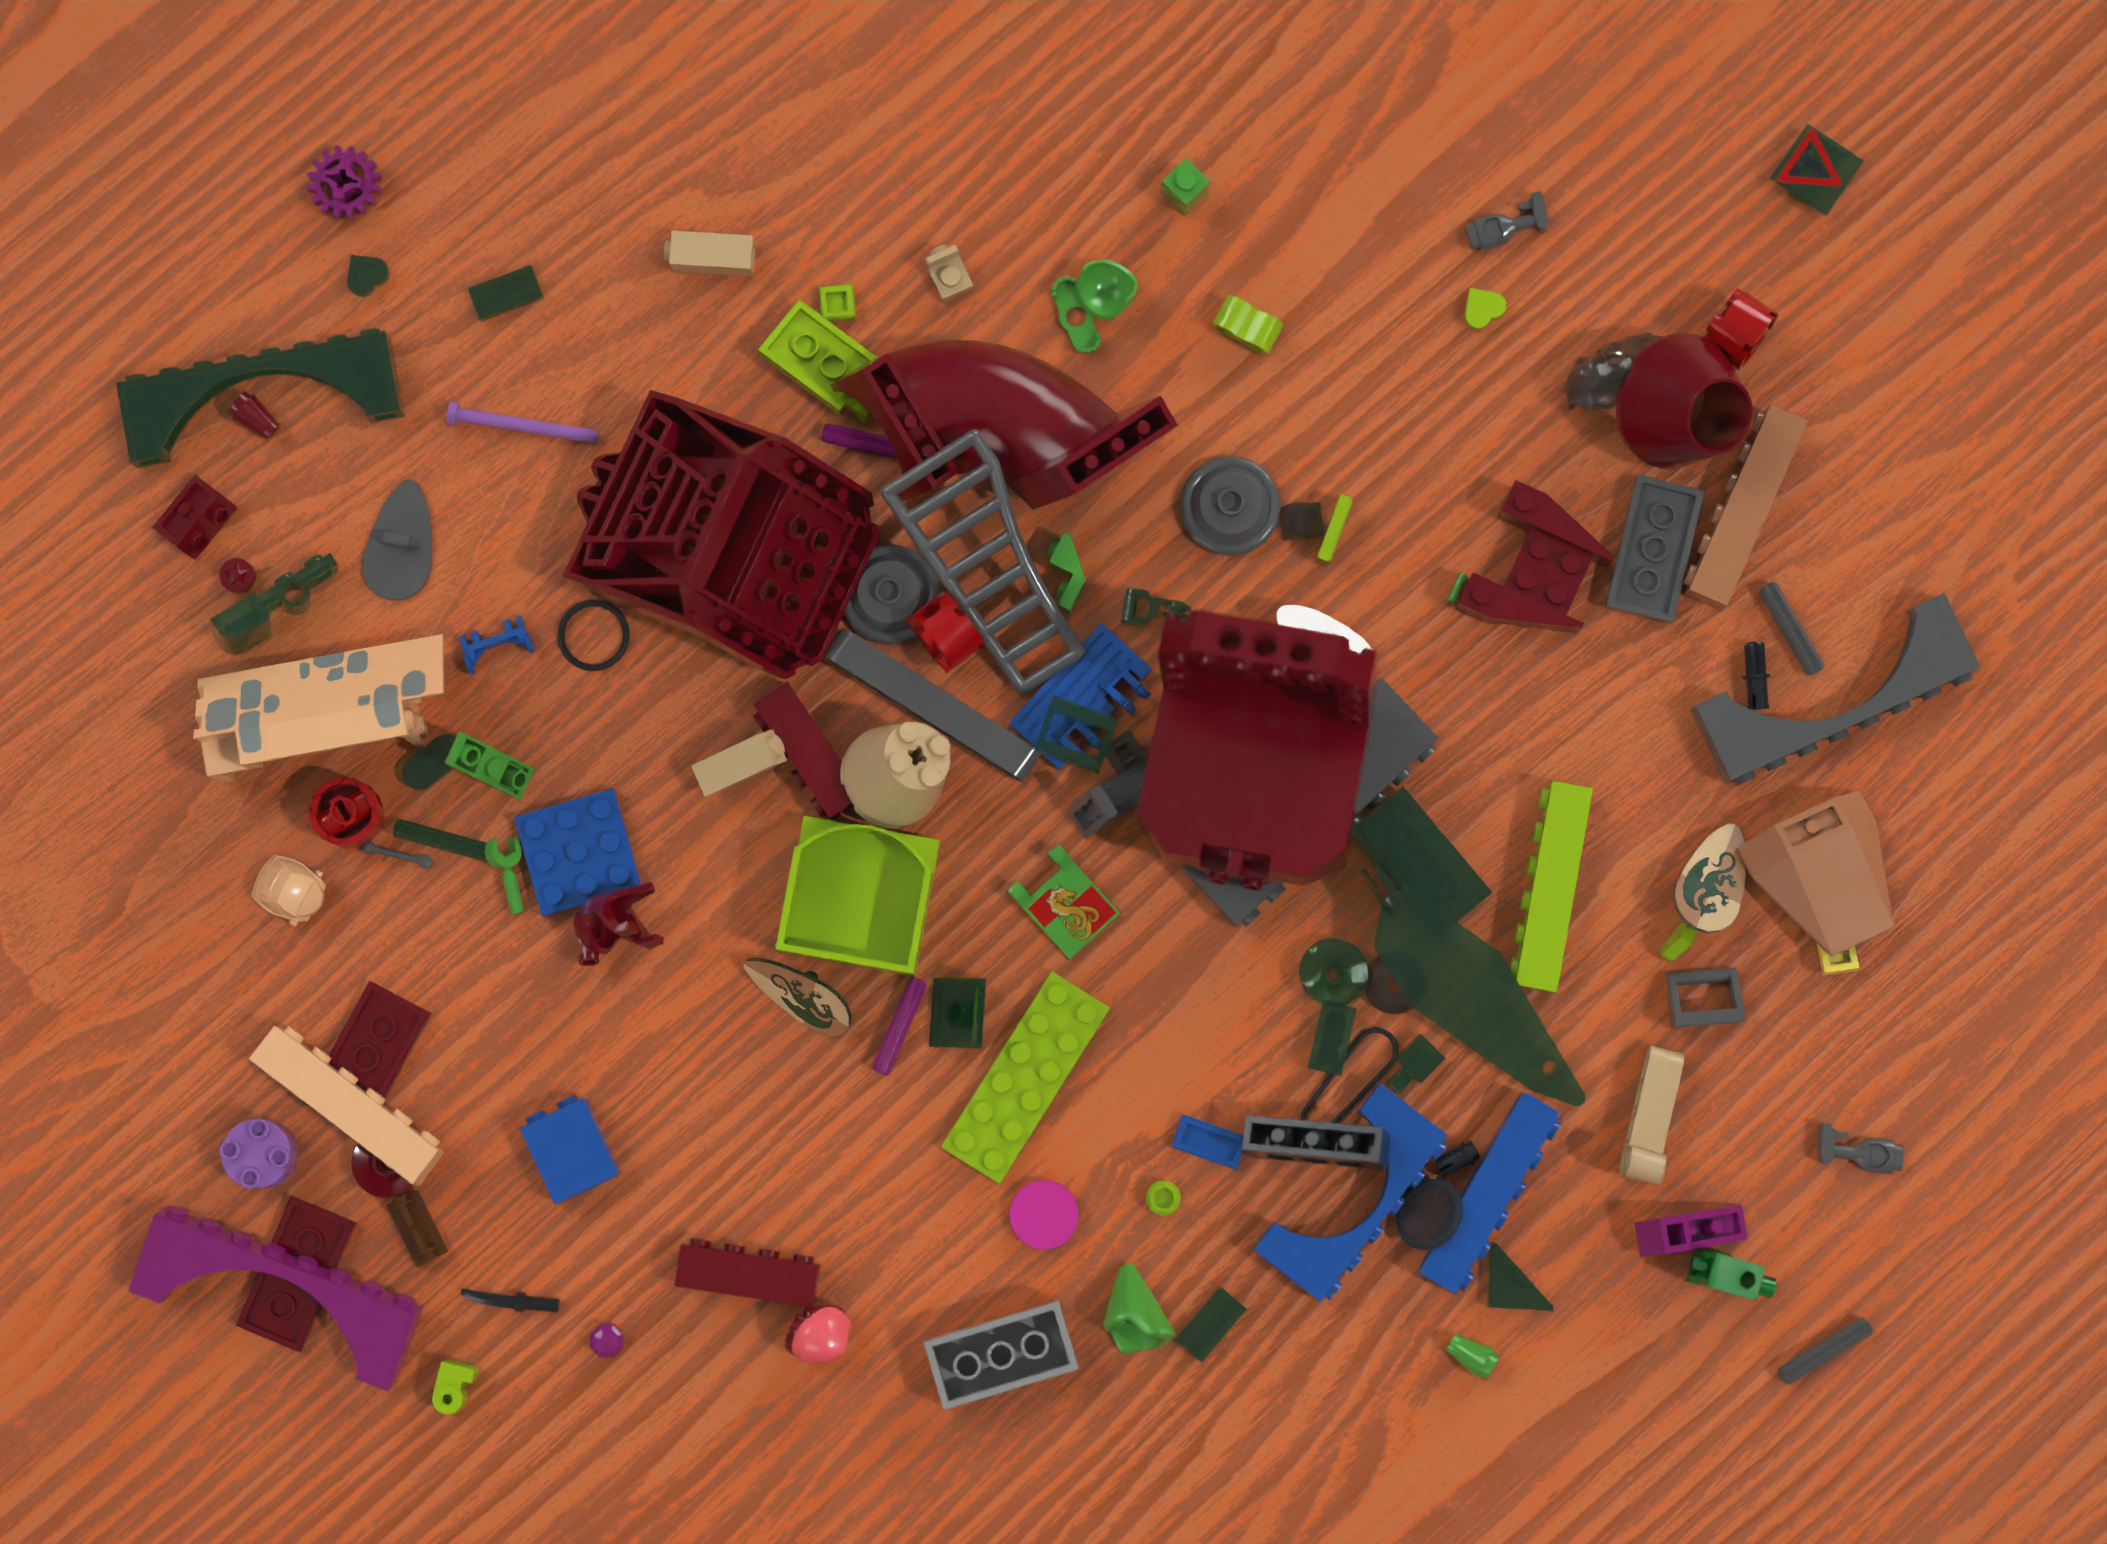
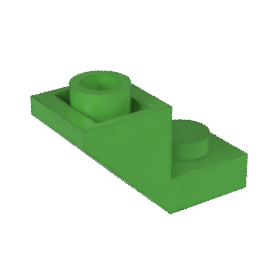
(1065, 560)

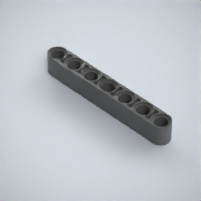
(933, 705)

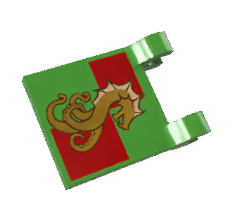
(1066, 905)

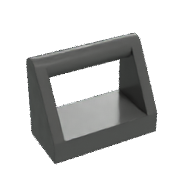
(1706, 1017)

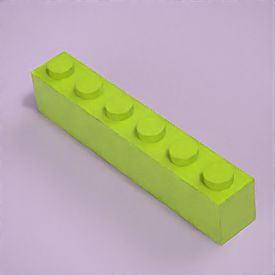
(1551, 886)

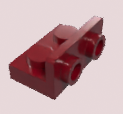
(194, 517)

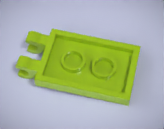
(815, 356)

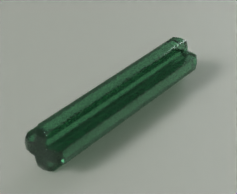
(440, 839)

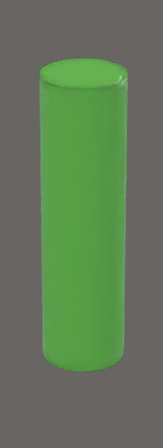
(1457, 588)

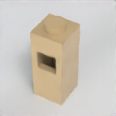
(711, 253)
(739, 762)

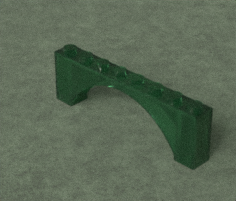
(162, 405)

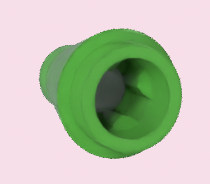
(1474, 1356)

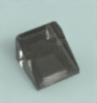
(1301, 521)

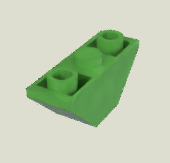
(489, 765)

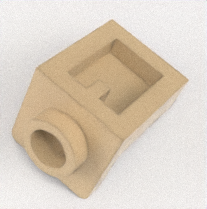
(948, 272)

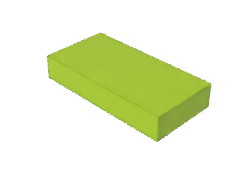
(1334, 530)

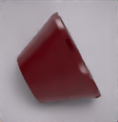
(1660, 395)

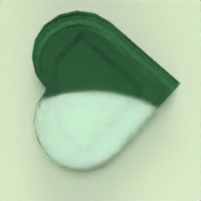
(366, 274)

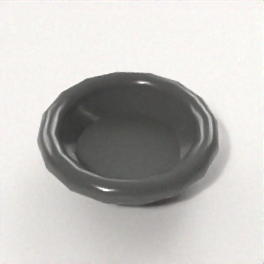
(1230, 505)
(889, 592)

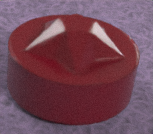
(237, 575)

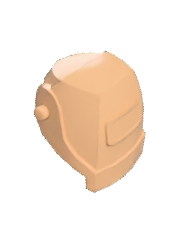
(289, 889)

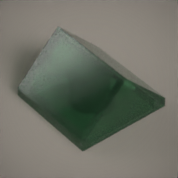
(958, 1013)

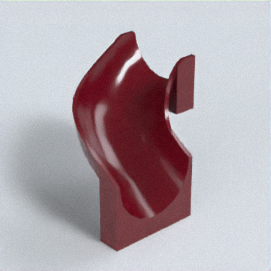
(1033, 416)

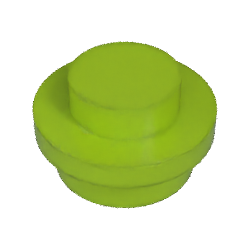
(1163, 1198)

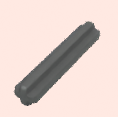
(1791, 628)
(1825, 1351)

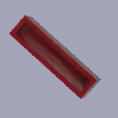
(806, 748)
(746, 1274)

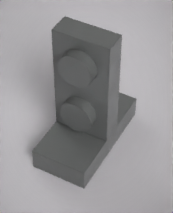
(1108, 801)

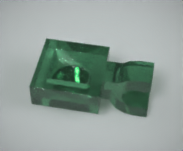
(1417, 1061)

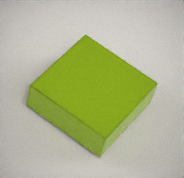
(837, 303)

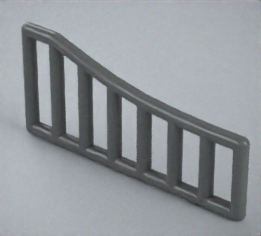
(1011, 535)

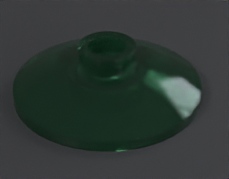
(1336, 956)

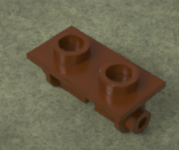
(417, 1228)

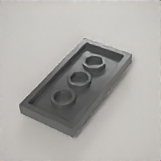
(1654, 549)

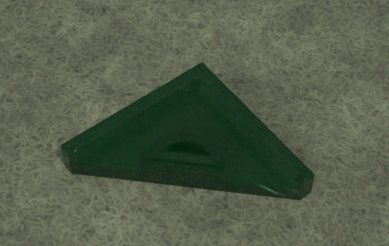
(1510, 1286)

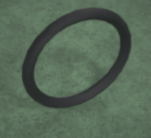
(593, 603)

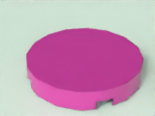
(1044, 1214)

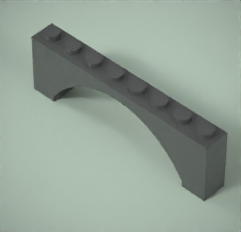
(1930, 657)
(1393, 745)

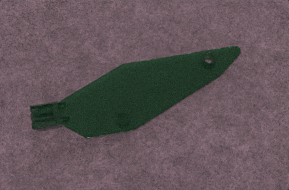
(1465, 988)

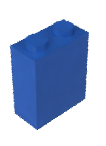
(569, 1149)

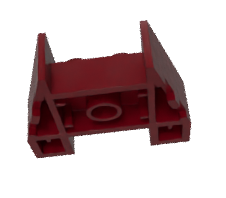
(1544, 571)

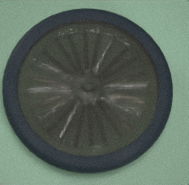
(1429, 1214)

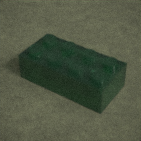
(1421, 853)

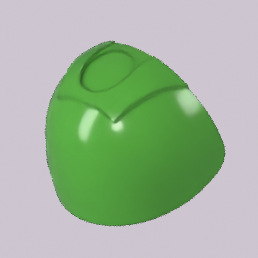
(1106, 288)

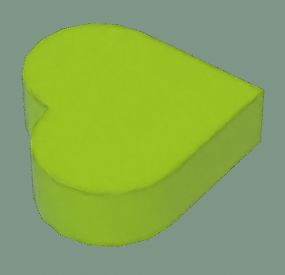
(1482, 308)
(1678, 942)

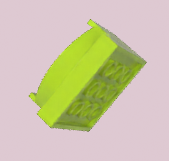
(858, 896)

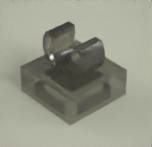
(1125, 753)

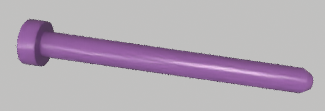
(459, 414)

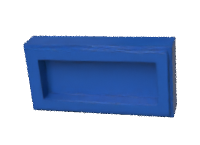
(1208, 1142)

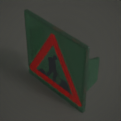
(1816, 170)

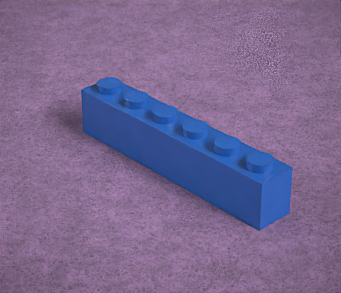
(1490, 1190)

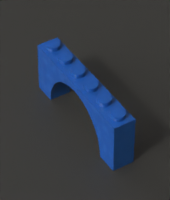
(1320, 1261)

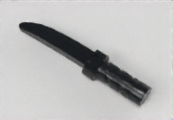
(519, 1302)

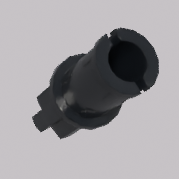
(1756, 676)

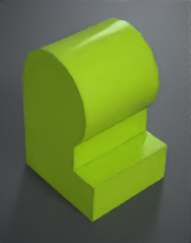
(450, 1389)

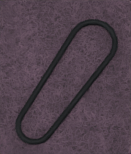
(1368, 1086)

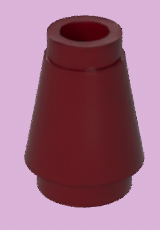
(253, 415)

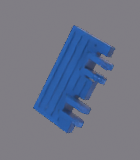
(1086, 684)

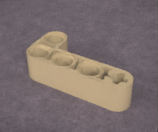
(1651, 1116)

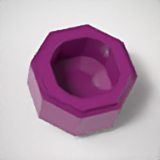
(606, 1340)

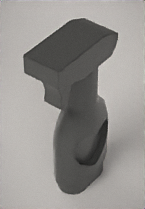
(1498, 229)
(1870, 1154)

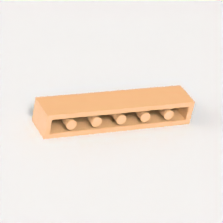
(347, 1105)

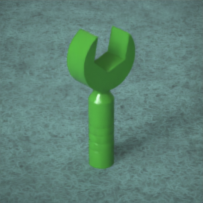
(505, 862)

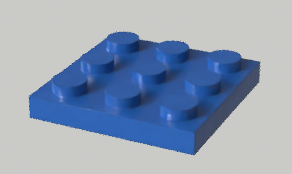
(577, 851)

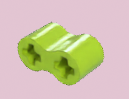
(1247, 325)

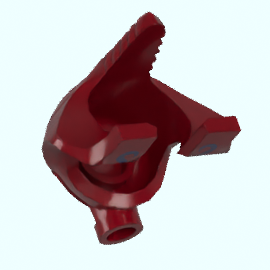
(608, 918)

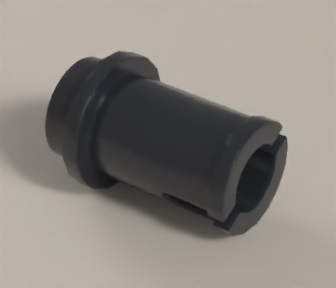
(1457, 1158)

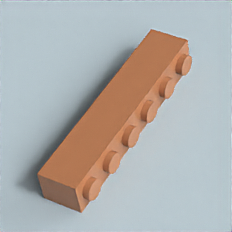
(1745, 507)

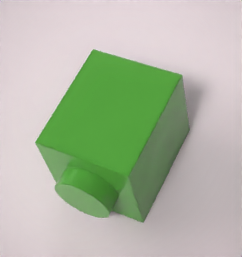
(1185, 186)

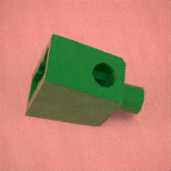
(1730, 1275)

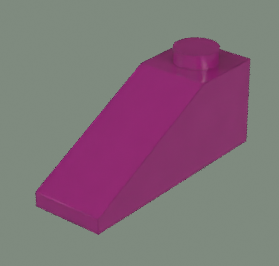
(1690, 1230)

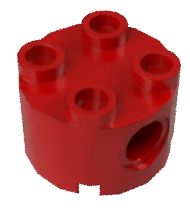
(1741, 327)
(945, 631)
(346, 812)

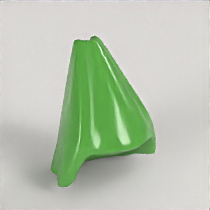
(1135, 1314)

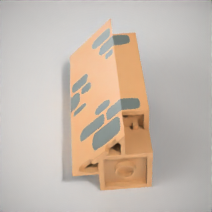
(316, 704)

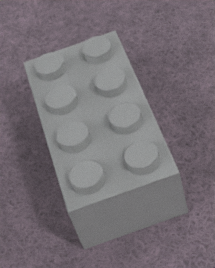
(1001, 1354)

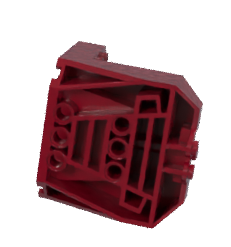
(695, 527)
(1257, 748)

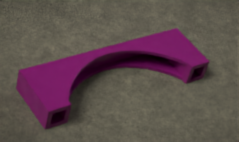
(373, 1321)

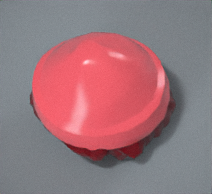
(819, 1334)

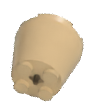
(896, 773)

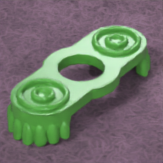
(1083, 337)

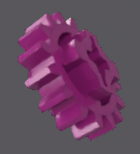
(346, 169)

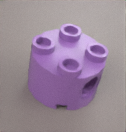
(259, 1153)

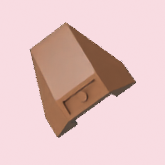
(1825, 872)

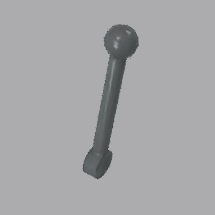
(424, 861)

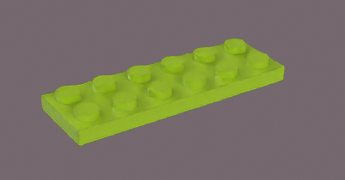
(1025, 1077)

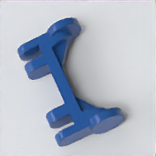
(475, 651)

